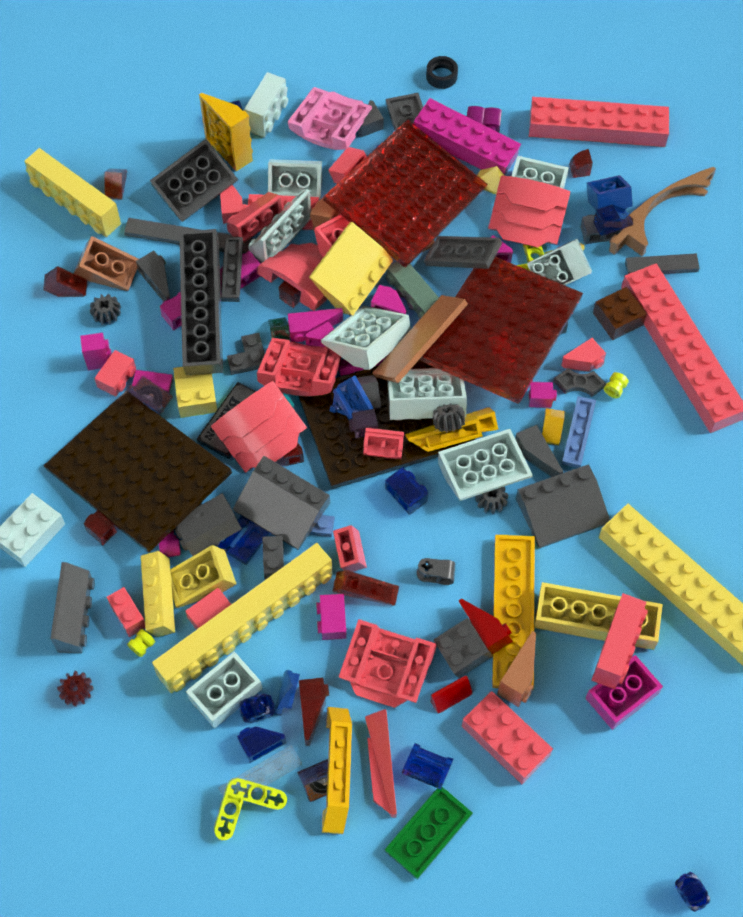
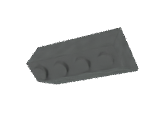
(72, 609)

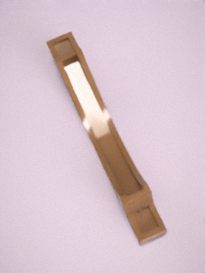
(634, 235)

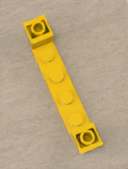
(339, 765)

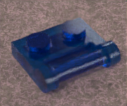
(247, 544)
(425, 770)

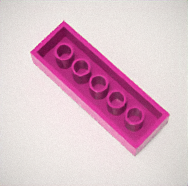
(467, 137)

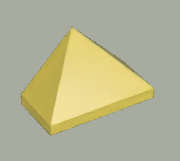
(491, 177)

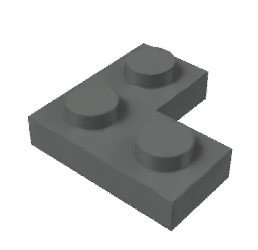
(251, 358)

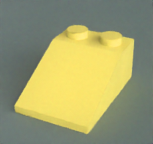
(194, 393)
(201, 576)

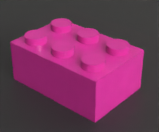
(627, 698)

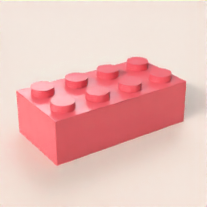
(620, 641)
(507, 737)

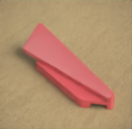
(381, 762)

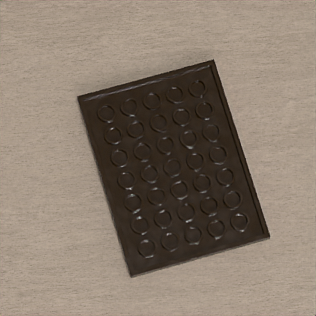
(343, 453)
(138, 470)

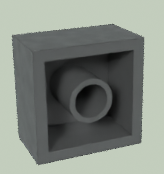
(462, 648)

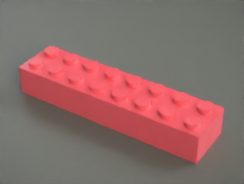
(599, 121)

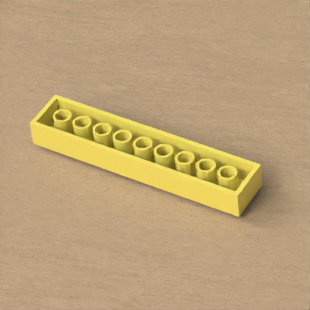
(677, 578)
(243, 618)

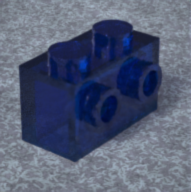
(406, 490)

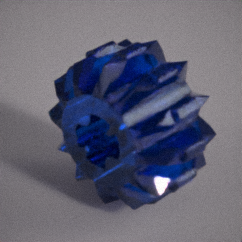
(257, 708)
(692, 891)

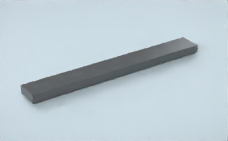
(167, 232)

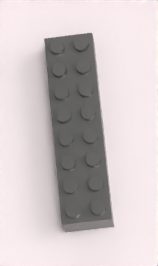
(201, 302)

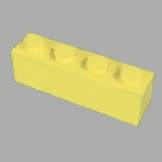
(157, 594)

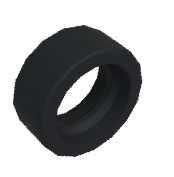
(442, 62)

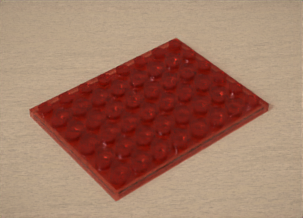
(405, 192)
(503, 329)

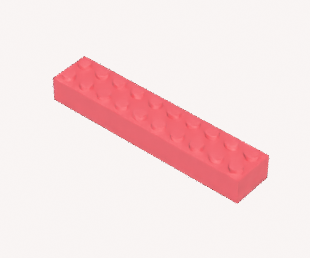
(685, 349)

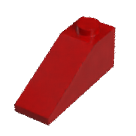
(488, 627)

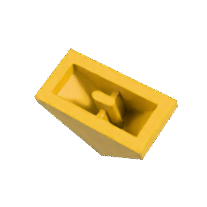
(553, 426)

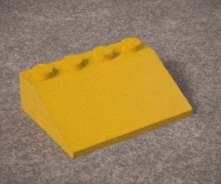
(227, 130)

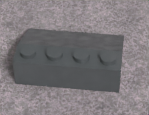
(193, 180)
(281, 502)
(563, 506)

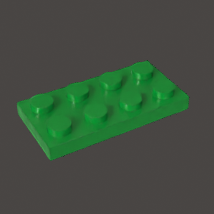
(428, 832)

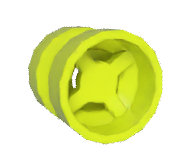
(617, 383)
(141, 643)

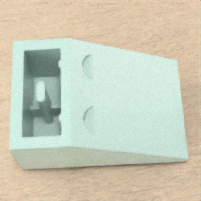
(562, 264)

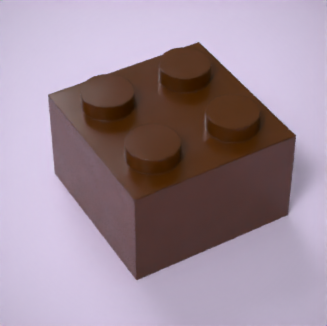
(619, 313)

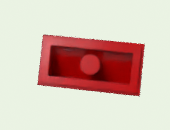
(451, 694)

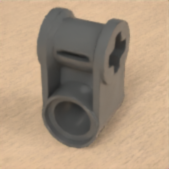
(438, 571)

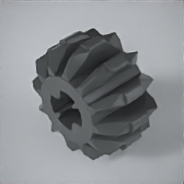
(105, 309)
(448, 417)
(492, 500)

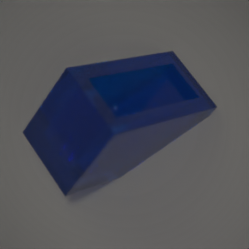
(611, 219)
(259, 742)

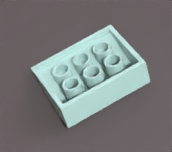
(282, 228)
(368, 336)
(423, 392)
(483, 465)

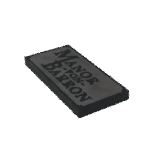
(208, 436)

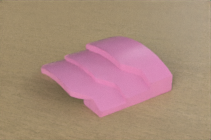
(328, 119)

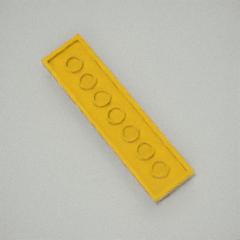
(513, 596)

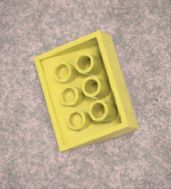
(351, 269)

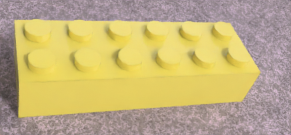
(72, 192)
(589, 614)

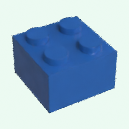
(609, 191)

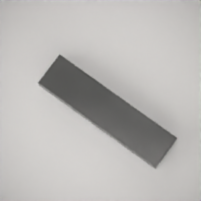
(667, 263)
(232, 269)

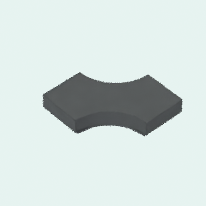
(572, 381)

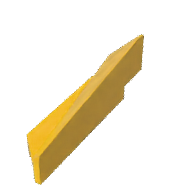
(475, 424)

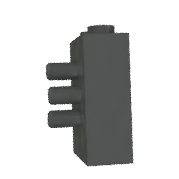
(207, 525)

